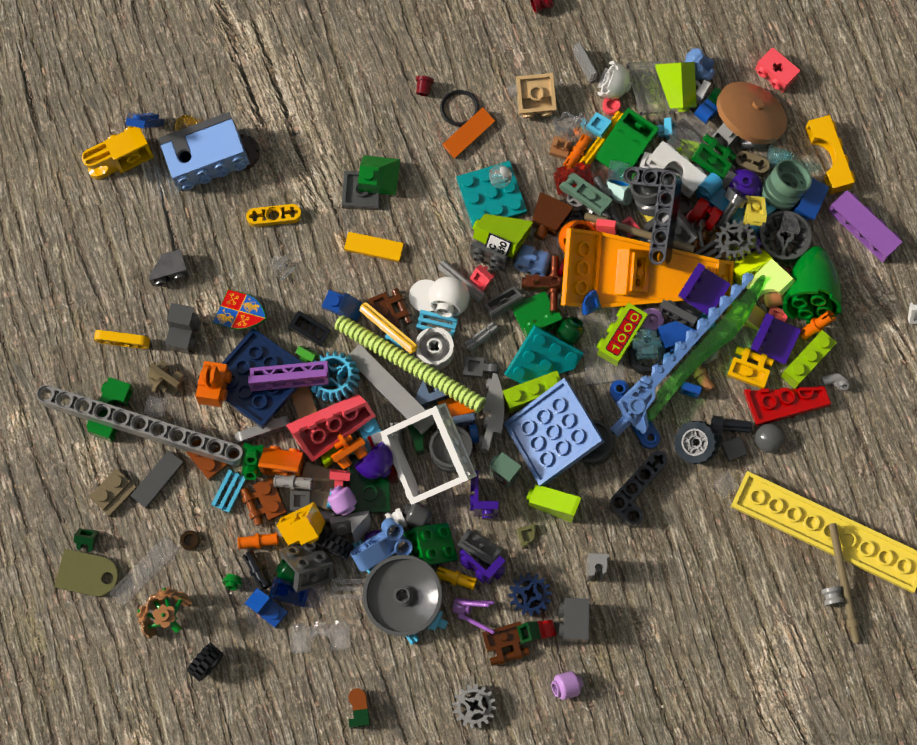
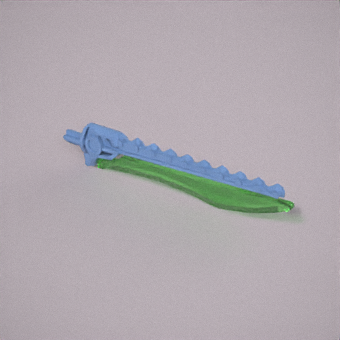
(642, 394)

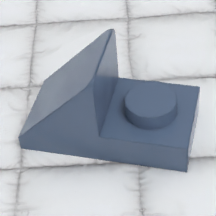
(427, 399)

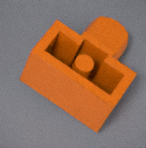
(213, 384)

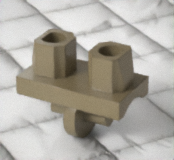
(162, 380)

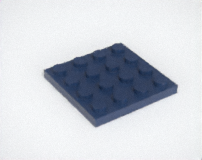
(253, 352)

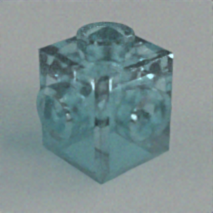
(646, 344)

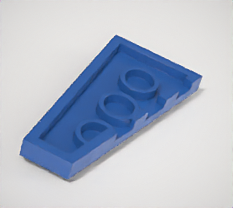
(144, 120)

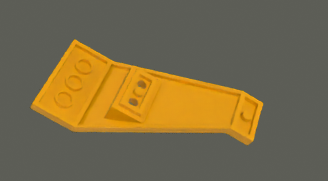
(610, 266)

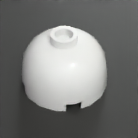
(614, 81)

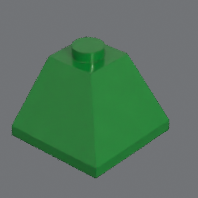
(378, 175)

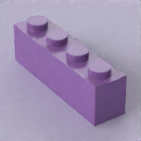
(865, 226)

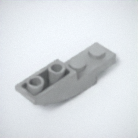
(495, 408)

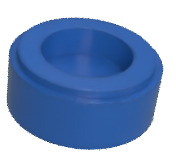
(473, 433)

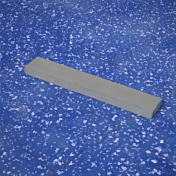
(389, 388)

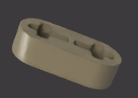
(751, 162)

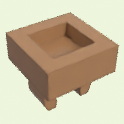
(560, 148)

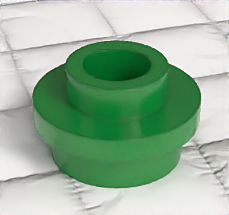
(232, 582)

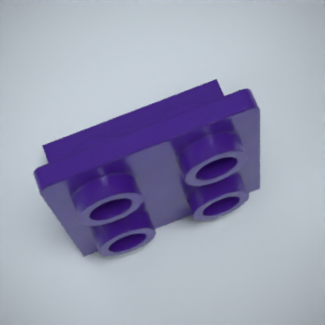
(703, 289)
(775, 339)

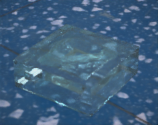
(616, 170)

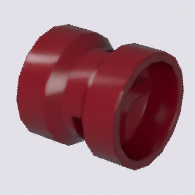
(538, 5)

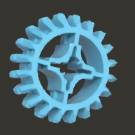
(342, 389)

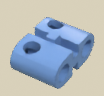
(532, 260)

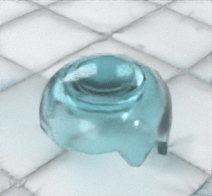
(777, 154)

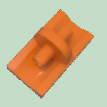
(356, 446)

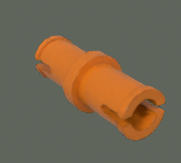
(577, 151)
(817, 324)
(258, 541)

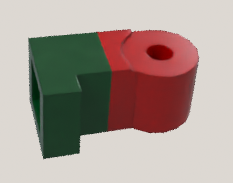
(537, 631)

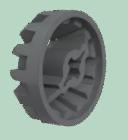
(802, 241)

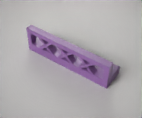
(290, 378)

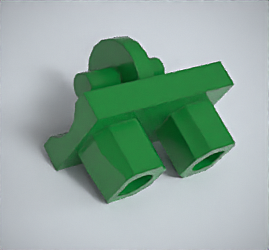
(251, 459)

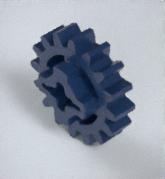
(539, 598)

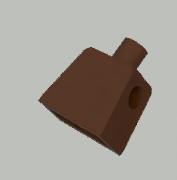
(550, 216)

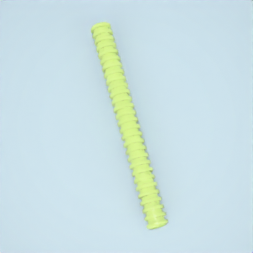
(409, 363)

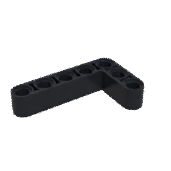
(662, 208)

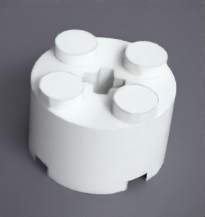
(435, 338)

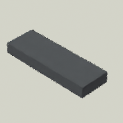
(157, 479)

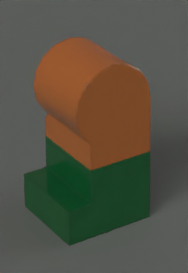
(360, 709)

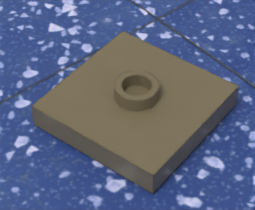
(322, 484)

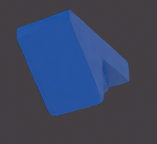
(342, 305)
(266, 608)

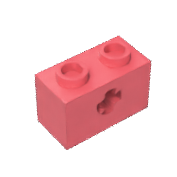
(773, 62)

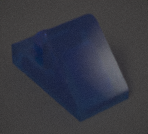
(283, 591)

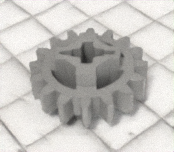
(478, 698)

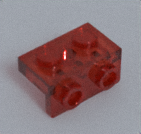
(580, 169)

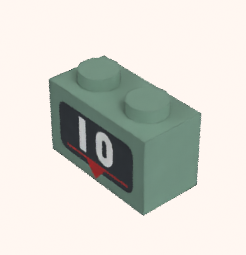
(504, 469)

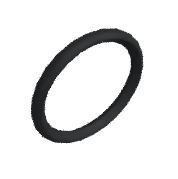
(450, 94)

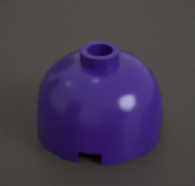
(746, 183)
(376, 463)

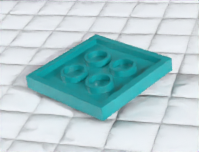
(484, 198)

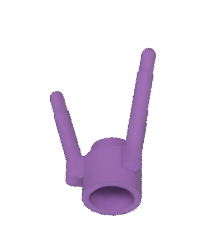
(464, 606)

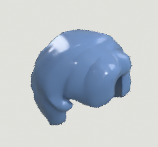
(703, 64)

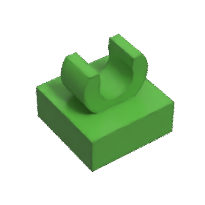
(306, 354)

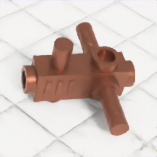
(550, 284)

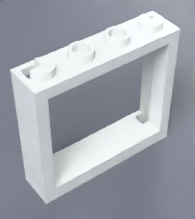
(453, 444)

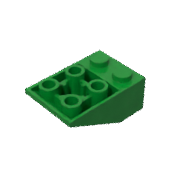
(628, 139)

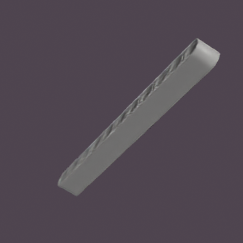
(133, 418)

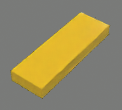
(373, 247)

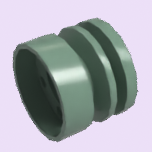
(786, 184)

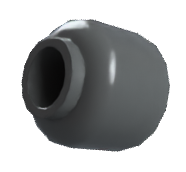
(417, 514)

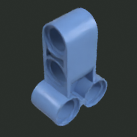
(381, 546)

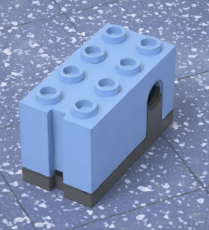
(204, 151)

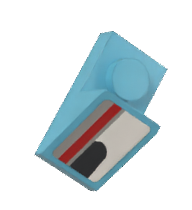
(371, 434)

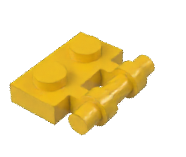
(748, 372)

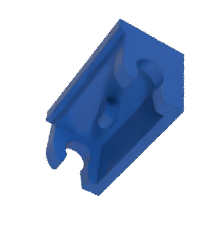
(811, 201)

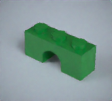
(113, 393)

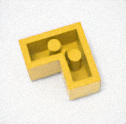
(302, 525)

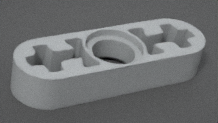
(255, 432)

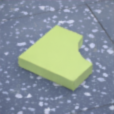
(776, 279)

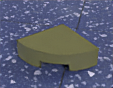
(526, 535)

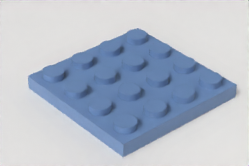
(553, 432)

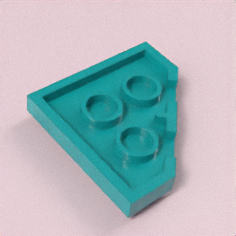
(541, 355)

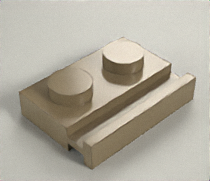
(113, 492)

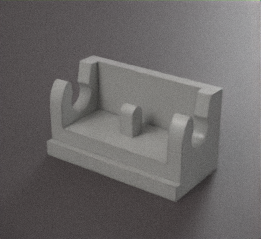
(596, 562)

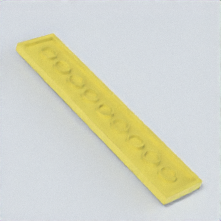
(810, 522)

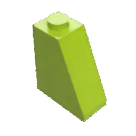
(678, 84)
(507, 228)
(553, 502)

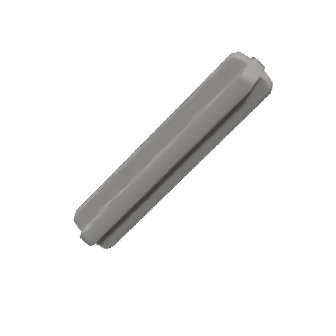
(450, 271)

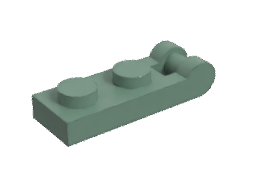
(586, 194)

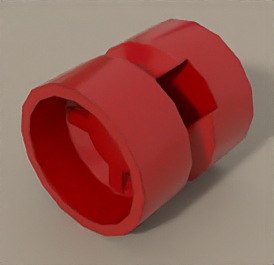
(700, 209)

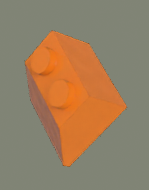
(281, 462)

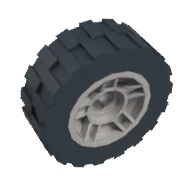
(686, 442)

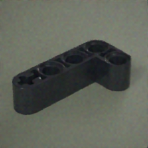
(640, 485)

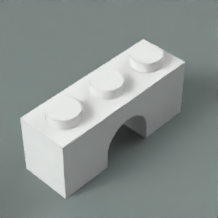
(666, 157)

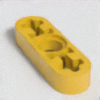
(267, 210)
(122, 339)

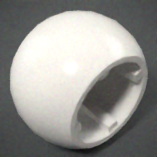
(448, 296)

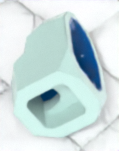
(619, 191)

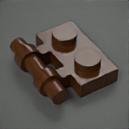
(384, 307)
(504, 637)

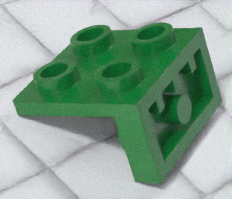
(536, 312)
(432, 543)

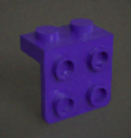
(483, 509)
(495, 570)

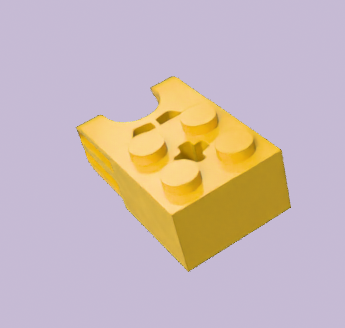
(117, 153)

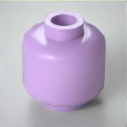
(342, 500)
(567, 685)

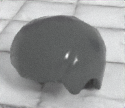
(769, 438)

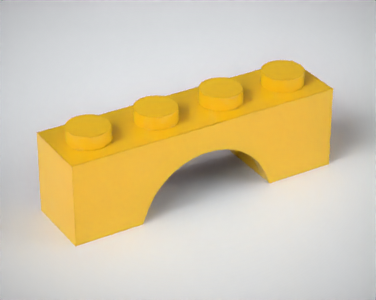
(823, 133)

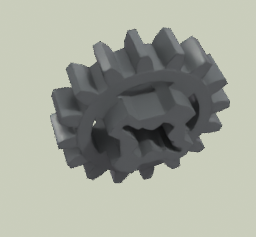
(734, 248)

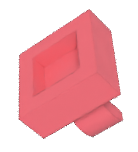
(482, 277)
(339, 476)

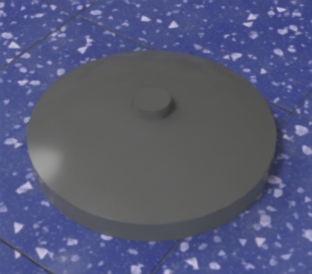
(402, 595)

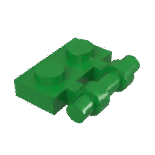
(711, 160)

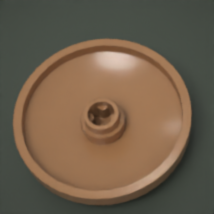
(751, 113)

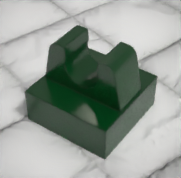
(87, 537)

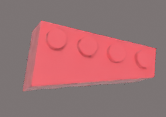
(320, 429)

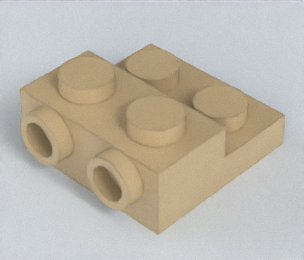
(536, 95)

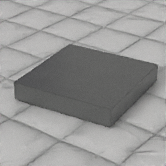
(353, 198)

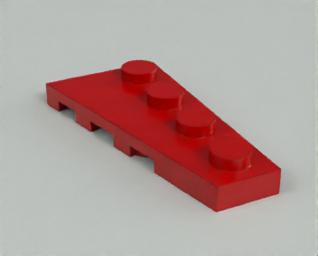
(774, 405)

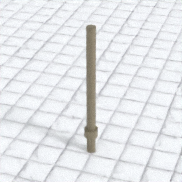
(639, 232)
(852, 620)

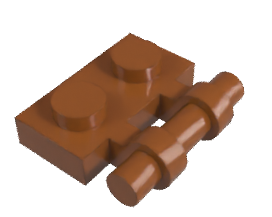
(269, 500)

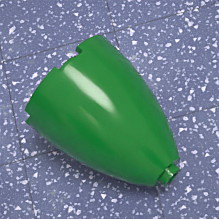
(815, 287)

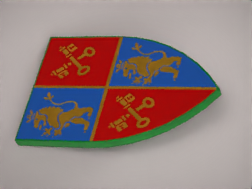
(239, 311)

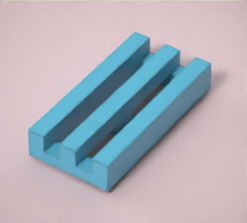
(434, 315)
(236, 476)

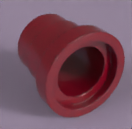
(424, 85)

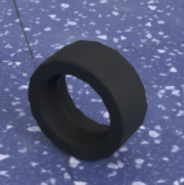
(642, 369)

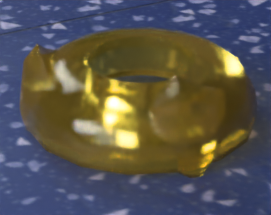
(184, 119)

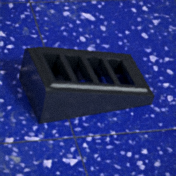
(306, 319)

